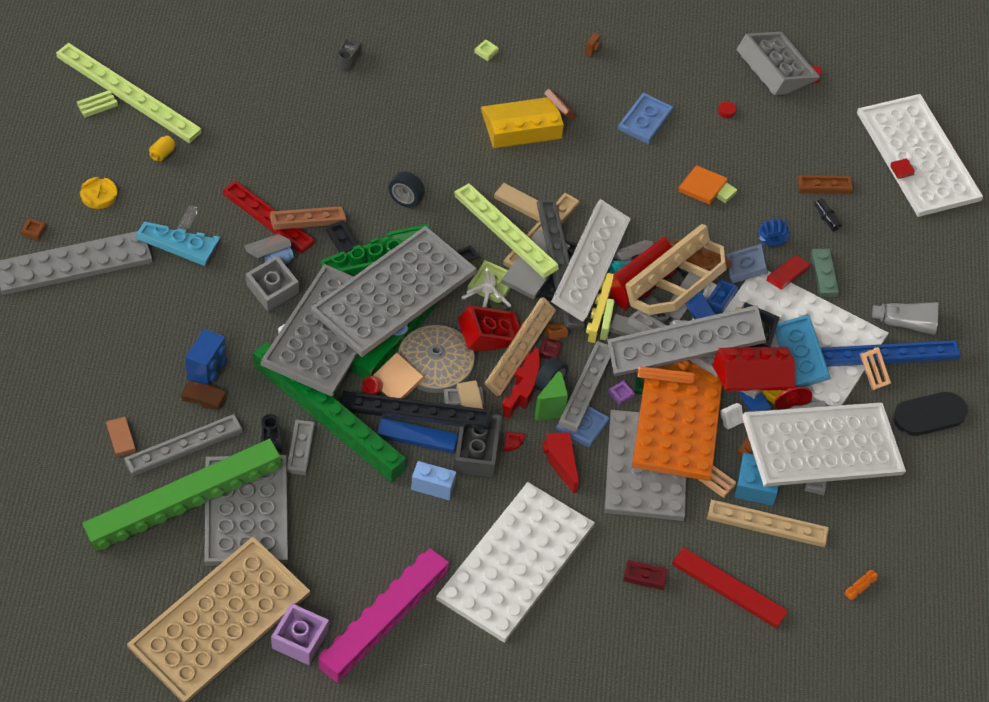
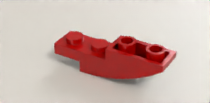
(524, 384)

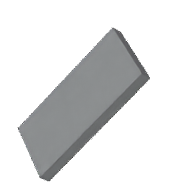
(523, 277)

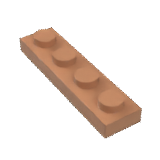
(306, 217)

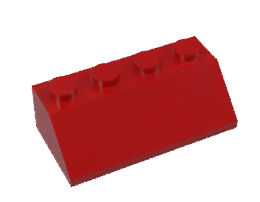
(623, 276)
(755, 368)

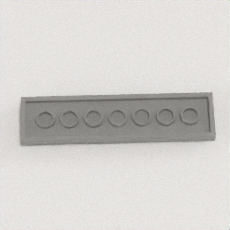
(72, 262)
(686, 340)

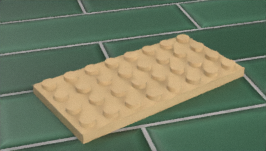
(218, 619)

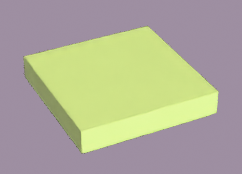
(495, 270)

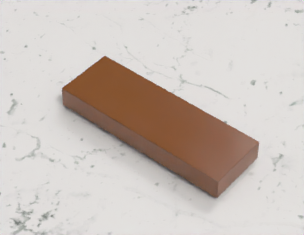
(825, 184)

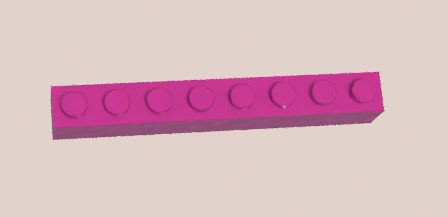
(382, 615)

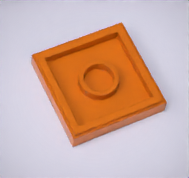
(702, 185)

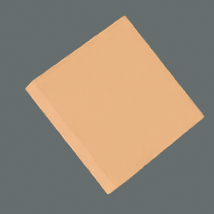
(398, 377)

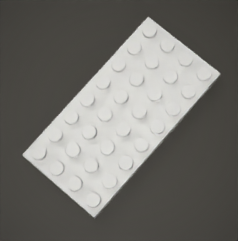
(910, 131)
(823, 444)
(515, 562)

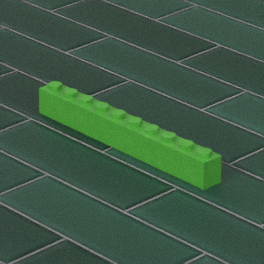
(182, 495)

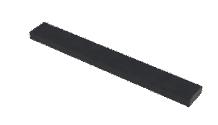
(417, 410)

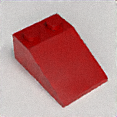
(488, 328)

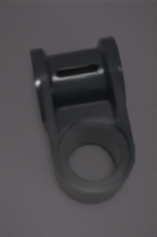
(271, 433)

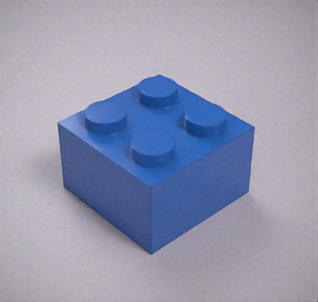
(206, 358)

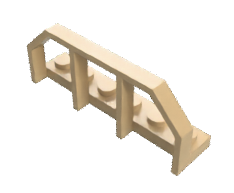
(667, 263)

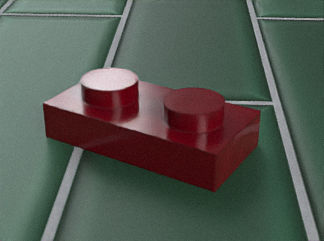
(645, 575)

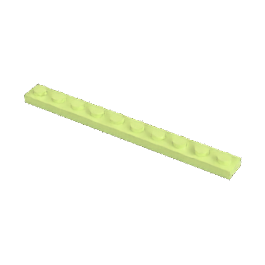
(129, 93)

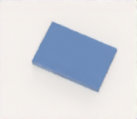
(645, 118)

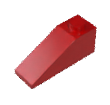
(561, 457)

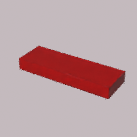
(788, 272)

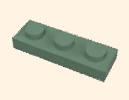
(824, 273)

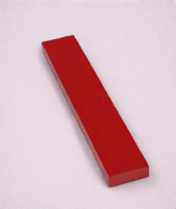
(261, 212)
(730, 588)

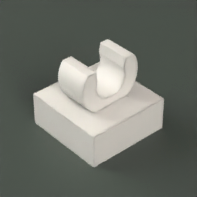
(732, 415)

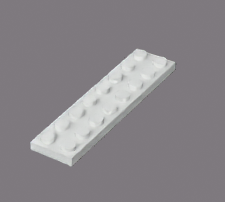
(591, 260)

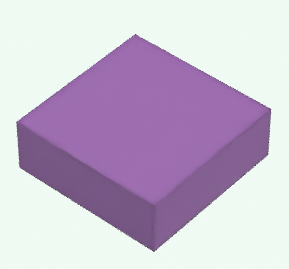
(621, 393)

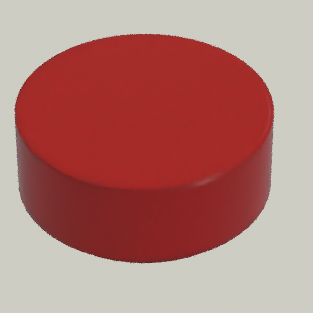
(726, 109)
(372, 385)

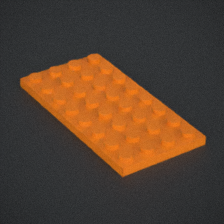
(678, 425)

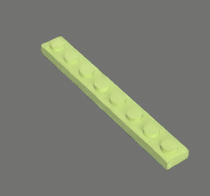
(506, 230)

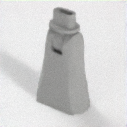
(913, 316)

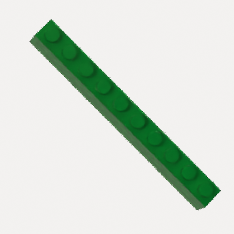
(338, 421)

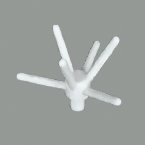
(487, 287)

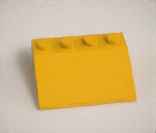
(522, 122)

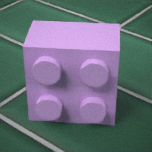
(300, 634)

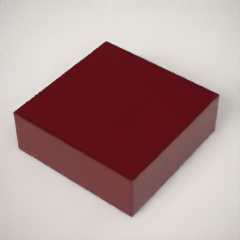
(549, 348)

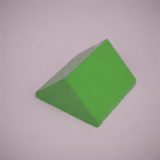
(552, 399)

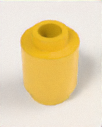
(162, 148)

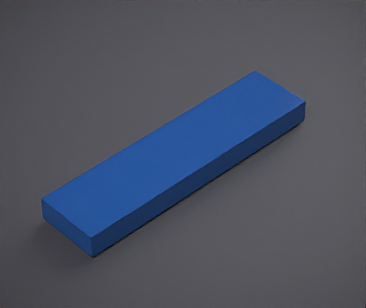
(417, 435)

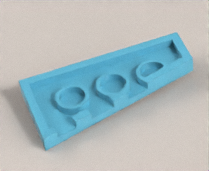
(186, 245)

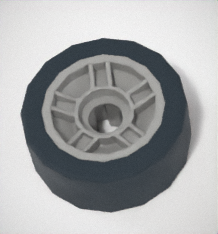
(406, 189)
(548, 371)

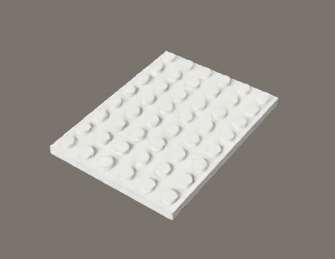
(831, 324)

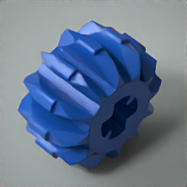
(774, 232)

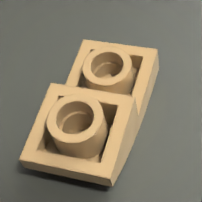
(469, 394)

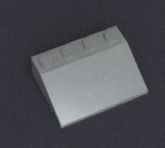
(776, 62)

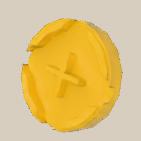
(98, 193)

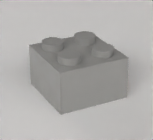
(272, 283)

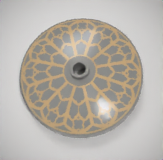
(438, 356)

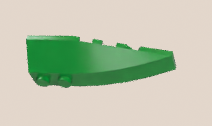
(363, 256)

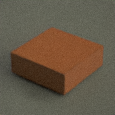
(33, 229)

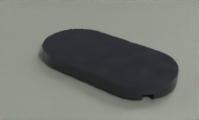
(930, 413)

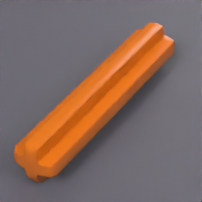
(666, 375)

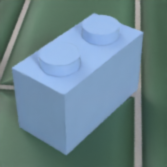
(433, 480)

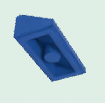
(722, 296)

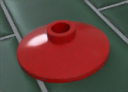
(793, 397)

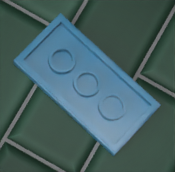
(803, 344)

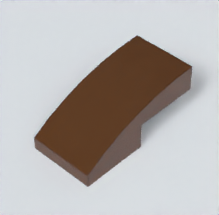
(204, 394)

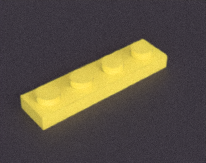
(597, 313)

